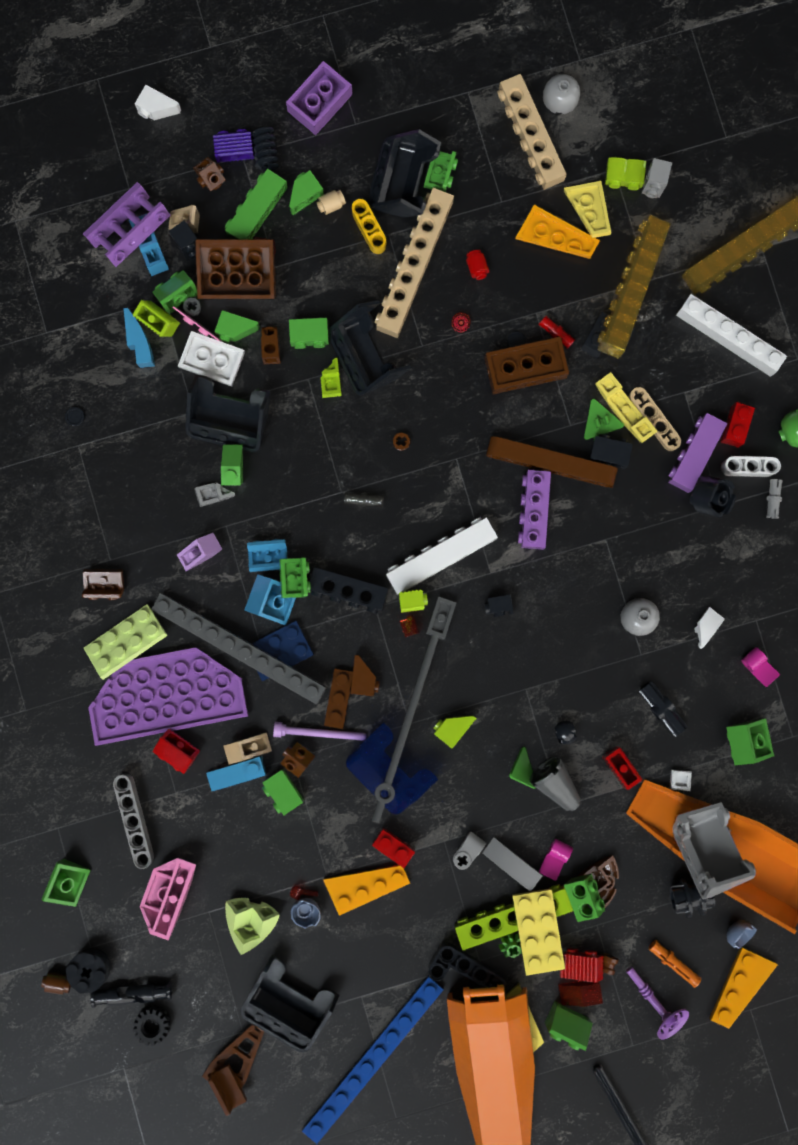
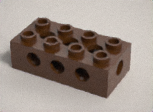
(528, 353)

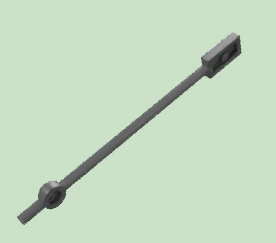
(437, 629)

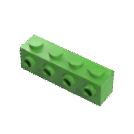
(256, 207)

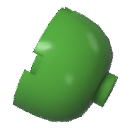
(790, 428)

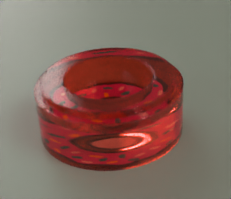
(461, 322)

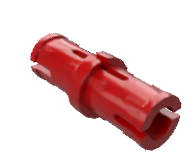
(556, 331)

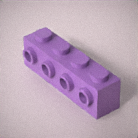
(535, 509)

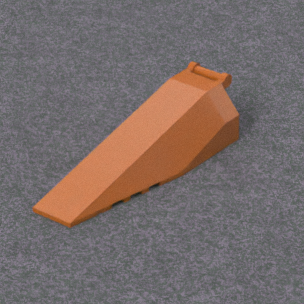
(775, 857)
(494, 1064)

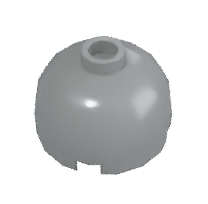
(561, 94)
(640, 616)

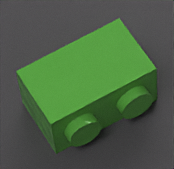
(309, 333)
(282, 792)

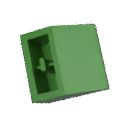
(569, 1026)

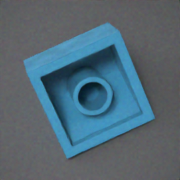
(267, 602)

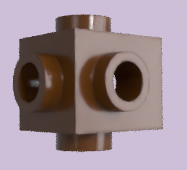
(209, 174)
(297, 759)

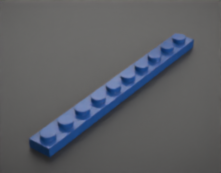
(372, 1059)

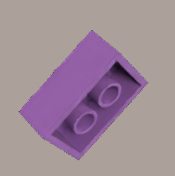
(319, 98)

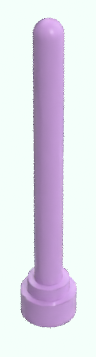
(281, 729)

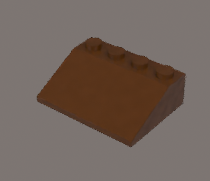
(235, 269)

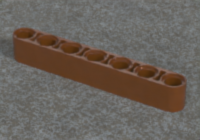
(551, 461)

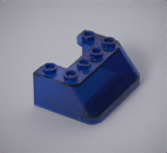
(371, 766)

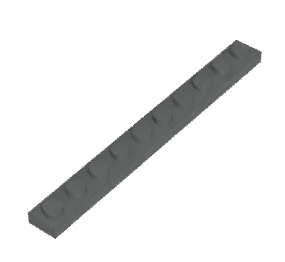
(239, 648)

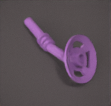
(671, 1023)

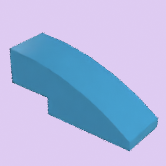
(152, 253)
(138, 341)

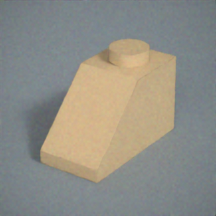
(247, 748)

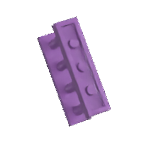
(117, 214)

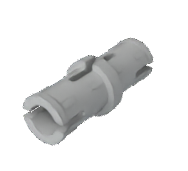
(774, 498)

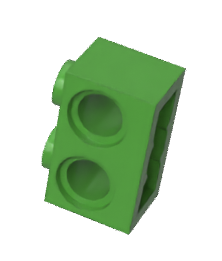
(580, 898)

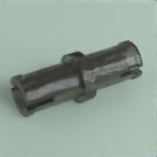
(364, 499)

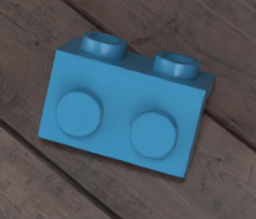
(266, 554)

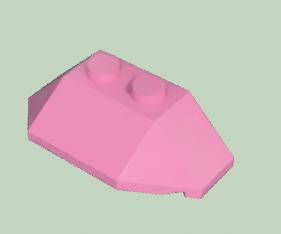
(166, 896)

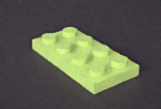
(125, 641)

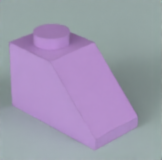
(199, 551)

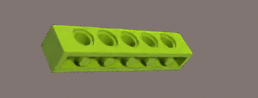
(469, 939)

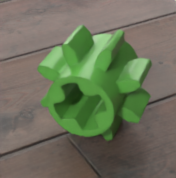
(510, 945)

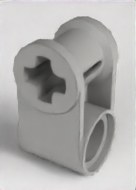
(471, 848)

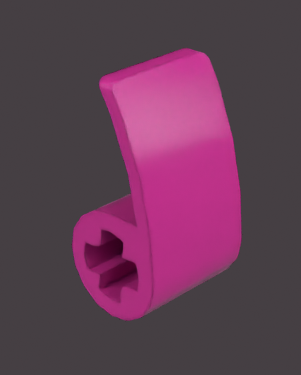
(757, 664)
(555, 859)

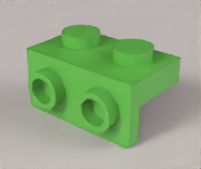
(440, 170)
(294, 578)

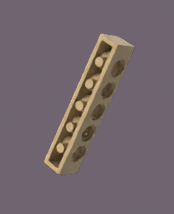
(517, 88)

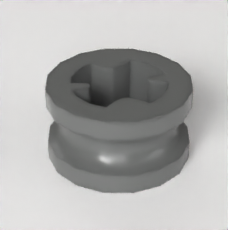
(191, 312)

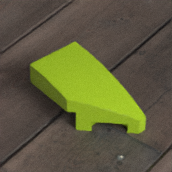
(331, 380)

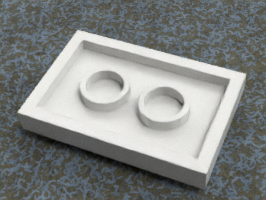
(211, 358)

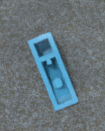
(237, 773)

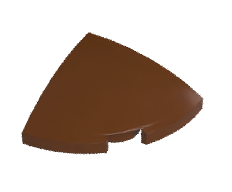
(604, 874)

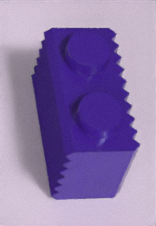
(233, 146)

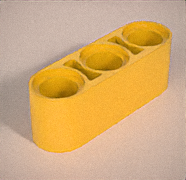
(368, 217)

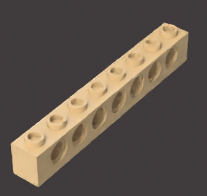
(438, 200)

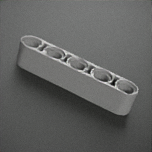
(131, 830)

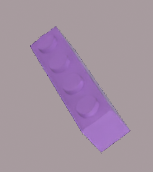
(697, 452)

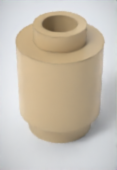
(331, 202)

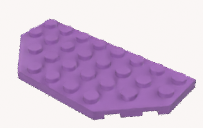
(165, 694)

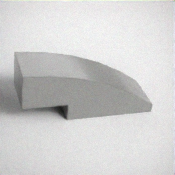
(512, 864)

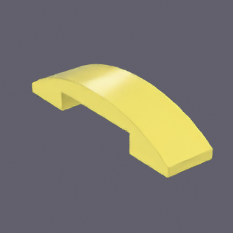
(624, 408)

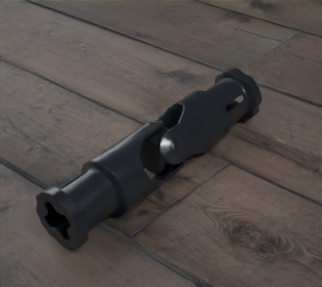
(140, 993)

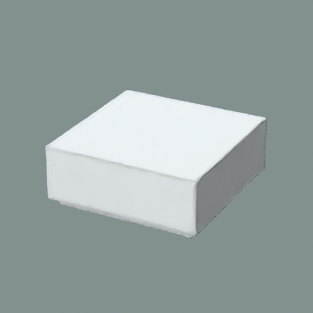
(680, 780)

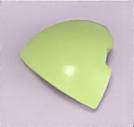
(249, 922)

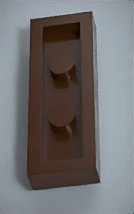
(338, 698)

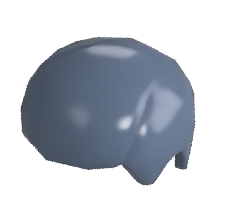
(305, 913)
(740, 933)

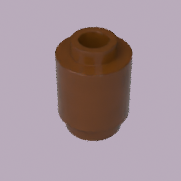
(55, 983)

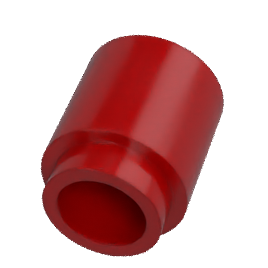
(477, 264)

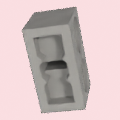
(656, 178)

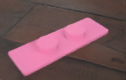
(191, 321)

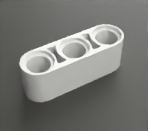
(759, 466)

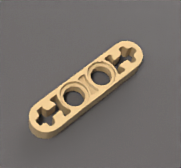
(657, 417)

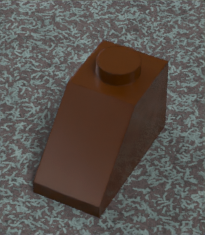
(363, 679)

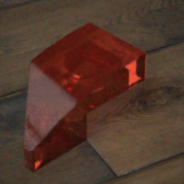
(409, 626)

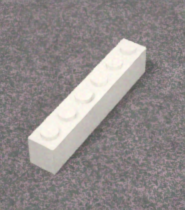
(731, 335)
(441, 556)

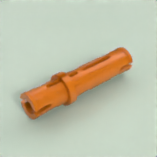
(667, 957)

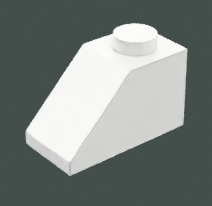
(155, 104)

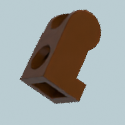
(270, 345)

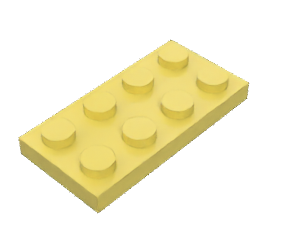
(538, 932)

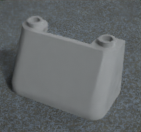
(711, 850)

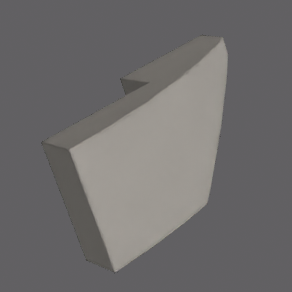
(211, 494)

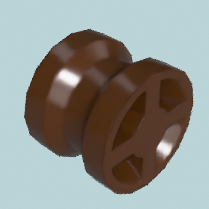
(609, 963)

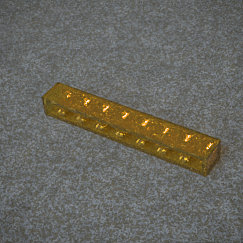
(743, 248)
(634, 286)

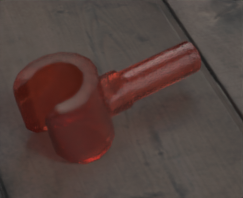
(296, 892)

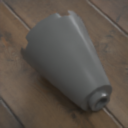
(556, 783)

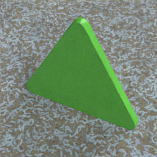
(600, 421)
(522, 769)

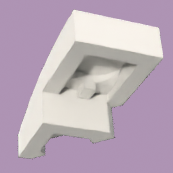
(708, 626)

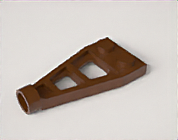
(218, 1061)

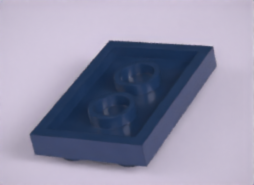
(286, 645)

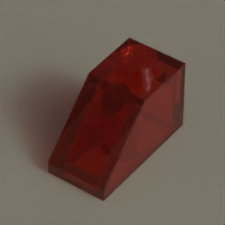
(580, 993)

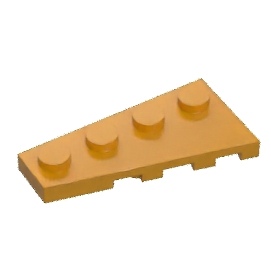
(552, 232)
(362, 887)
(742, 983)

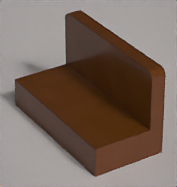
(227, 1089)

